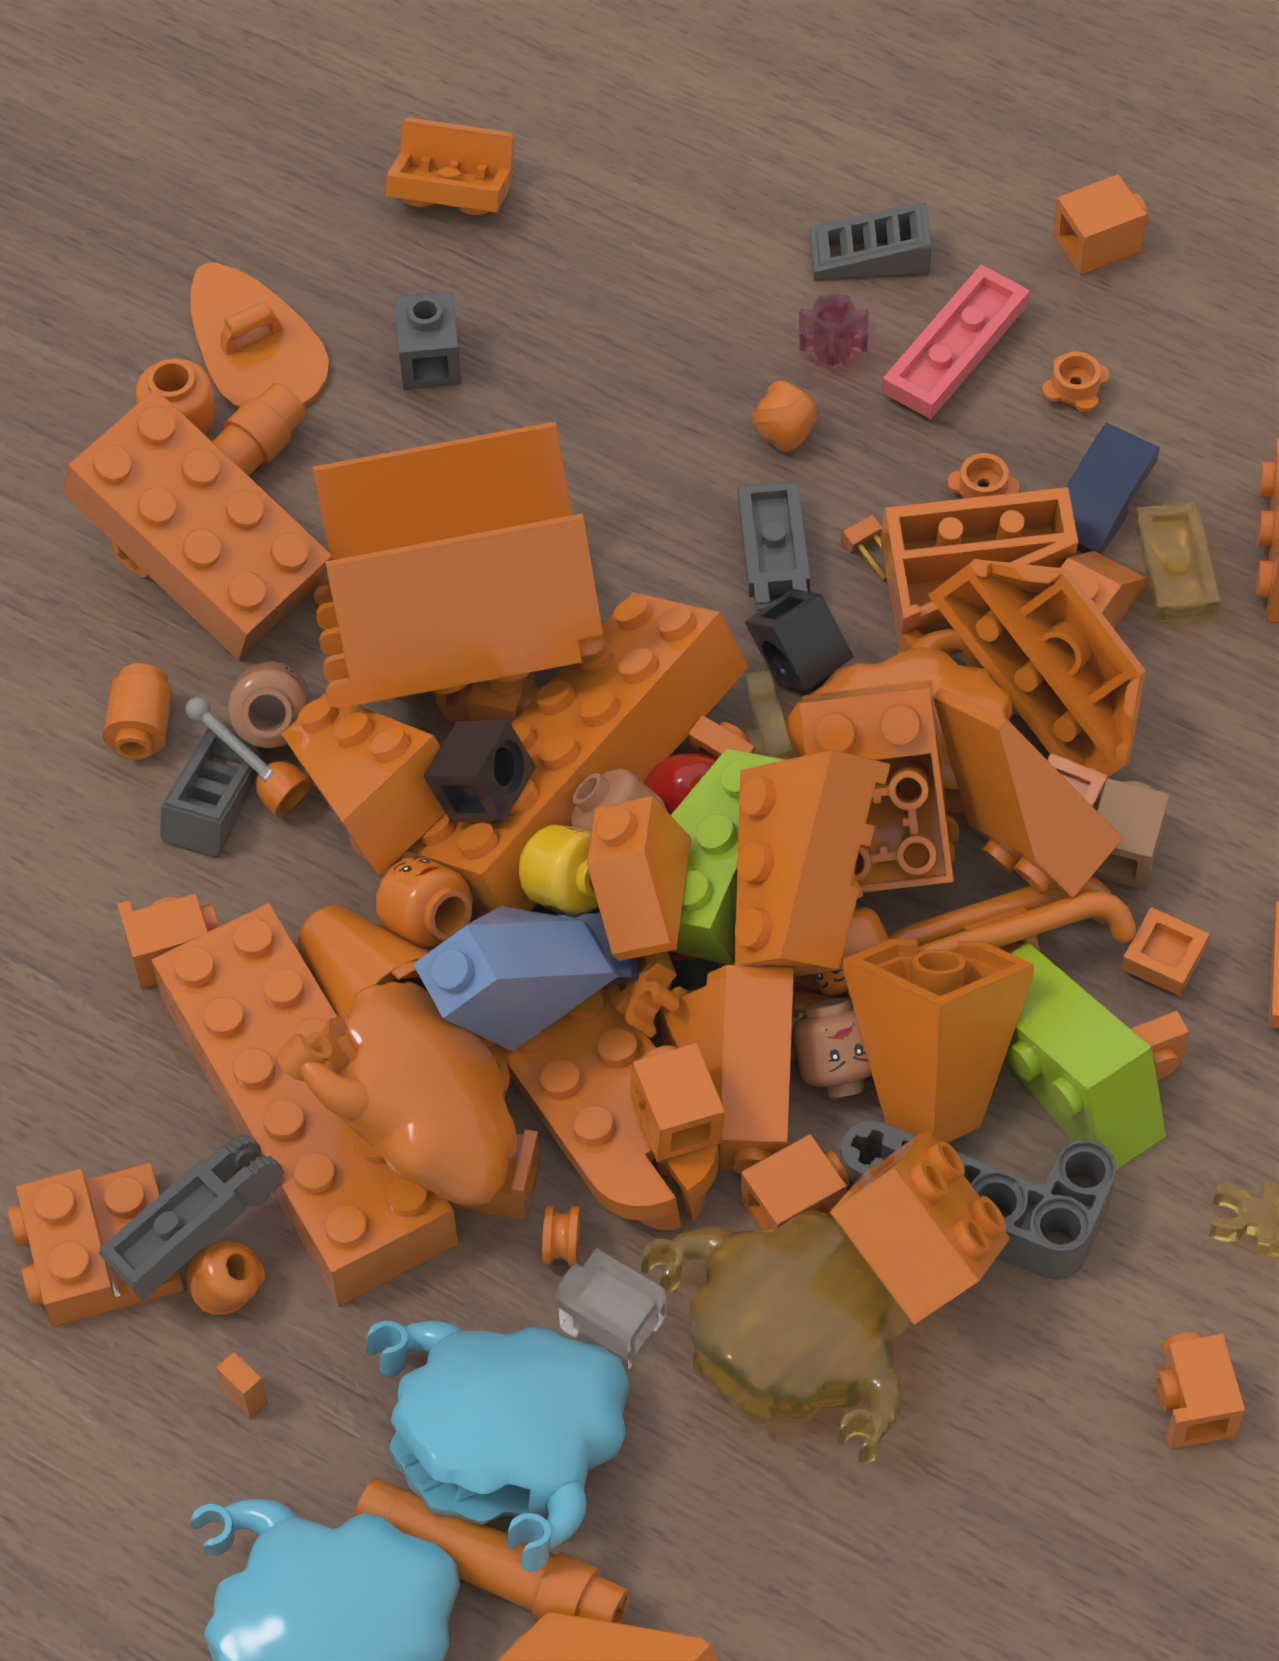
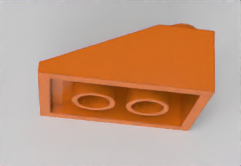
(1021, 801)

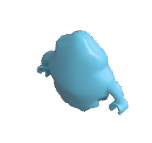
(503, 1425)
(327, 1590)

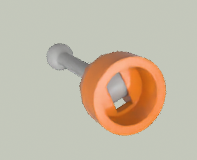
(278, 785)

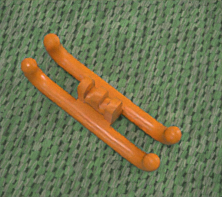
(1020, 916)

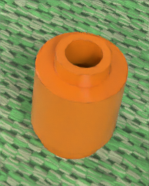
(138, 711)

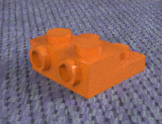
(66, 1226)

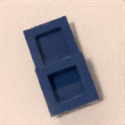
(1107, 483)

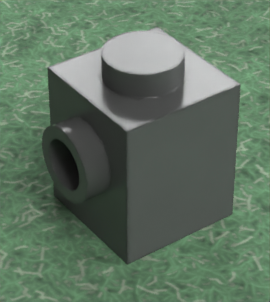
(427, 340)

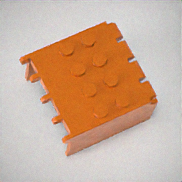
(452, 567)

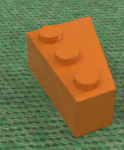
(937, 539)
(368, 775)
(799, 856)

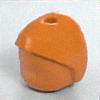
(785, 416)
(224, 1277)

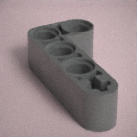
(1031, 1206)

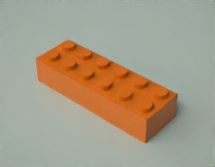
(611, 712)
(237, 1004)

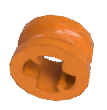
(561, 1235)

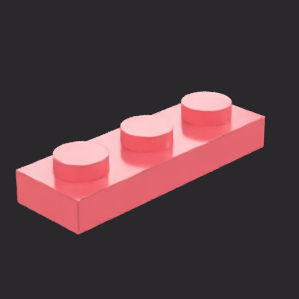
(955, 341)

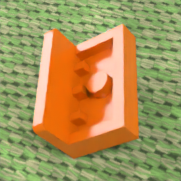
(452, 166)

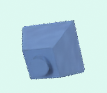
(514, 973)

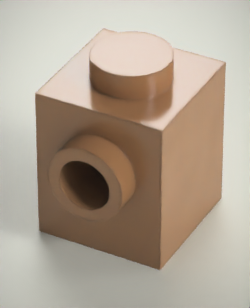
(1139, 818)

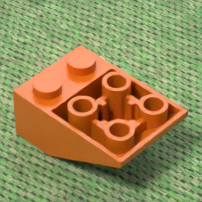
(908, 811)

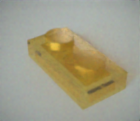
(1177, 561)

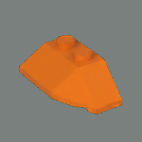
(1052, 655)

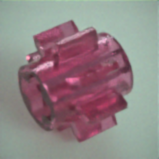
(833, 330)

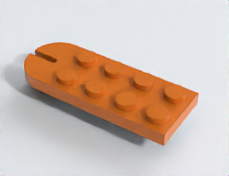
(580, 1090)

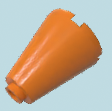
(354, 953)

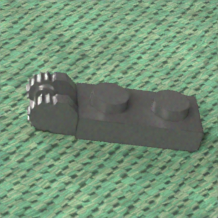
(773, 540)
(191, 1214)

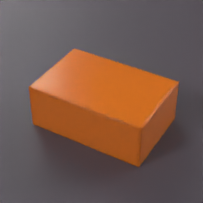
(242, 1384)

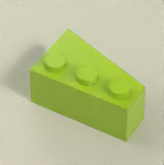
(710, 888)
(1085, 1064)

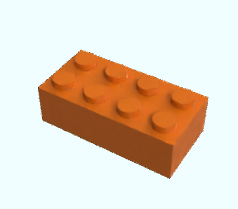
(196, 523)

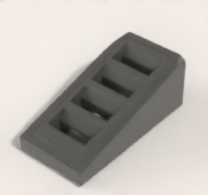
(903, 229)
(197, 823)

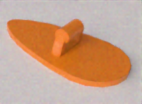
(253, 338)

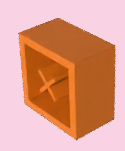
(922, 1225)

